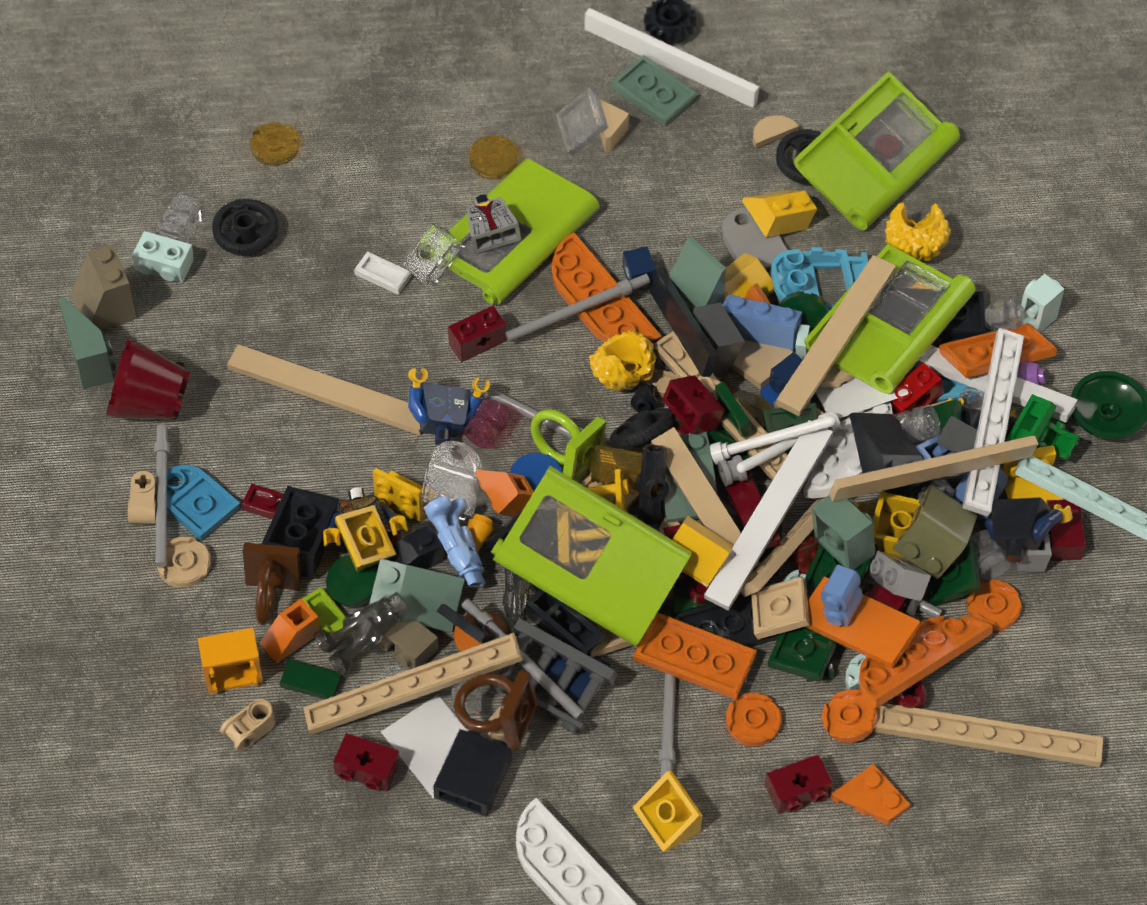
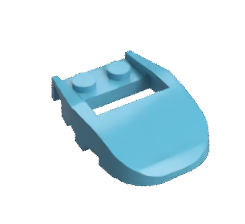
(795, 269)

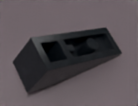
(419, 549)
(563, 622)

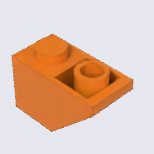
(505, 490)
(290, 631)

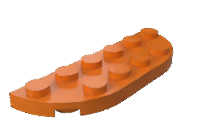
(580, 276)
(930, 649)

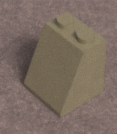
(103, 289)

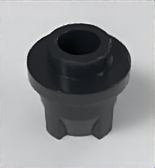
(644, 398)

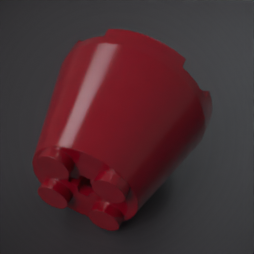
(146, 385)

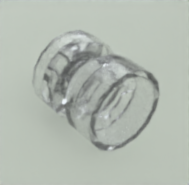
(920, 423)
(990, 557)

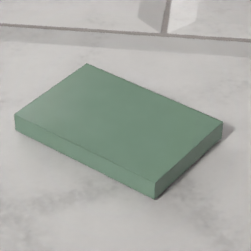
(654, 90)

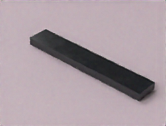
(682, 322)

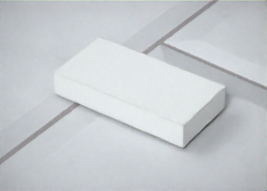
(382, 273)

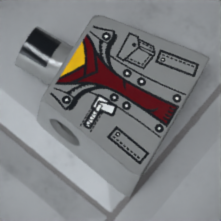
(491, 224)

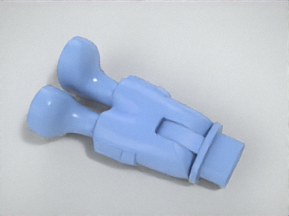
(455, 539)

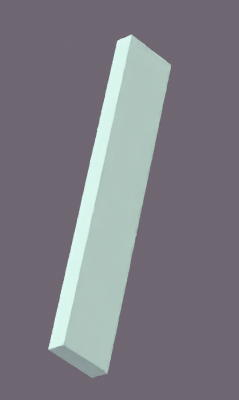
(1083, 495)

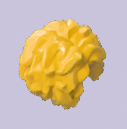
(918, 240)
(624, 361)

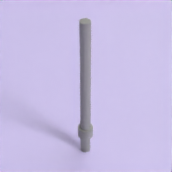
(623, 288)
(161, 451)
(486, 622)
(667, 754)

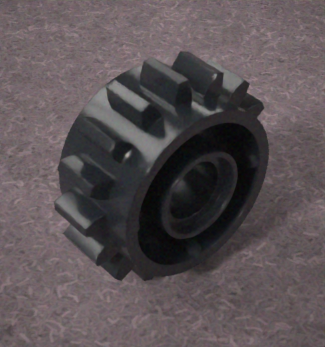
(670, 21)

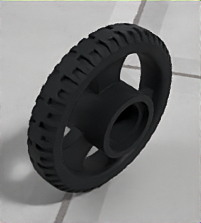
(799, 140)
(245, 227)
(642, 428)

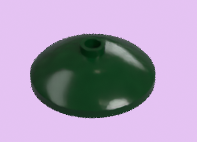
(1113, 395)

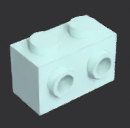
(163, 257)
(1042, 302)

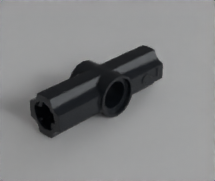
(652, 484)

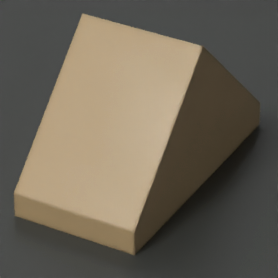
(617, 125)

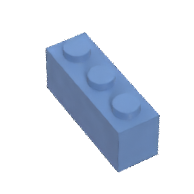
(764, 322)

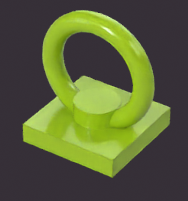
(579, 447)

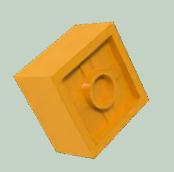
(230, 660)

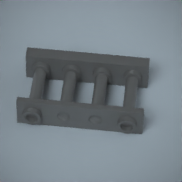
(575, 662)

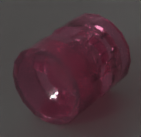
(487, 423)

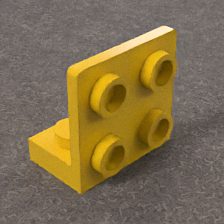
(1021, 488)
(399, 494)

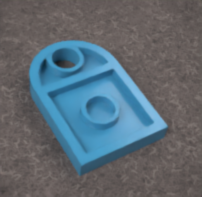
(198, 501)

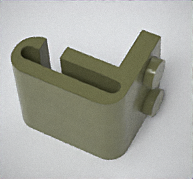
(936, 532)

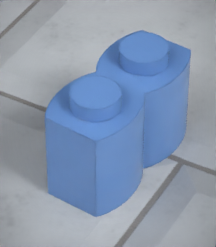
(841, 596)

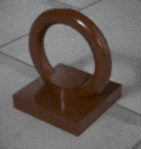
(270, 569)
(515, 710)

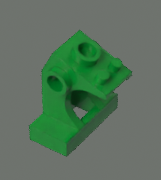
(1035, 422)

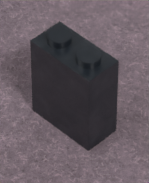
(473, 772)

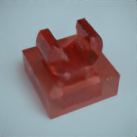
(804, 554)

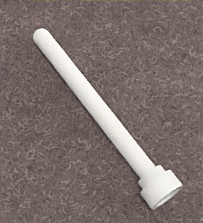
(778, 448)
(724, 451)

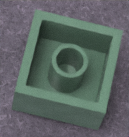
(844, 531)

